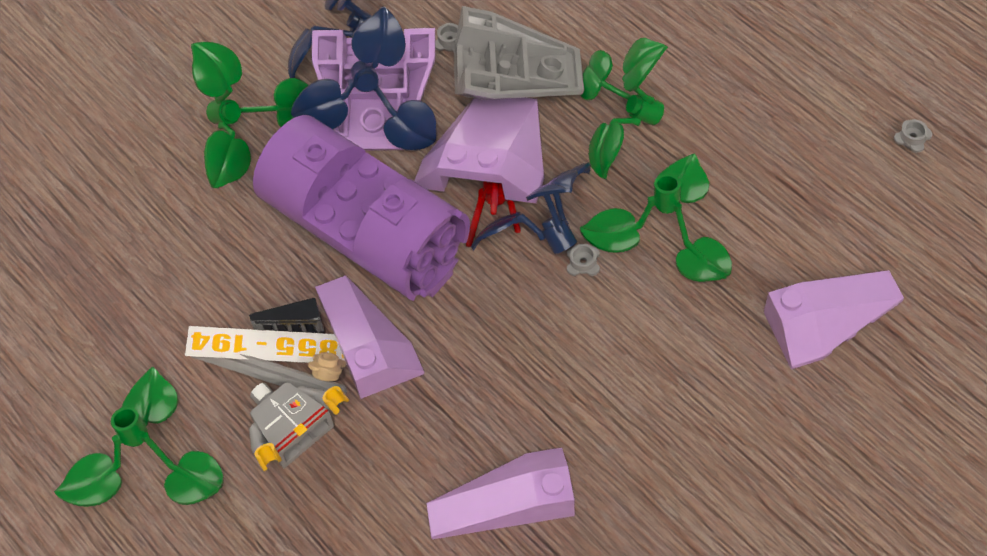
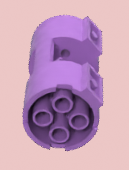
(361, 206)

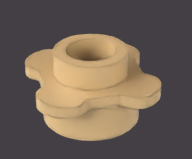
(326, 366)

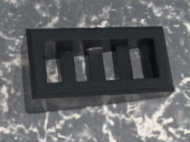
(293, 317)

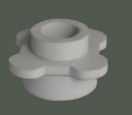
(446, 37)
(913, 128)
(583, 252)

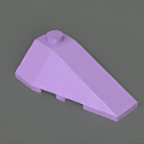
(824, 313)
(370, 343)
(517, 493)

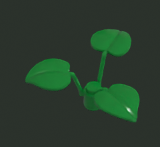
(214, 72)
(641, 107)
(681, 181)
(150, 400)

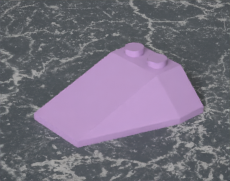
(402, 82)
(491, 144)

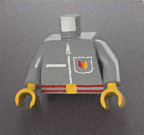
(290, 420)

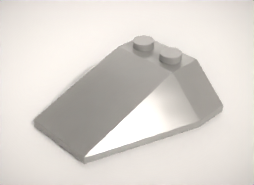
(511, 60)

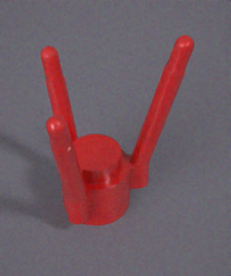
(493, 195)

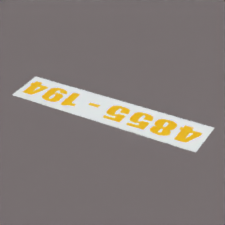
(260, 344)

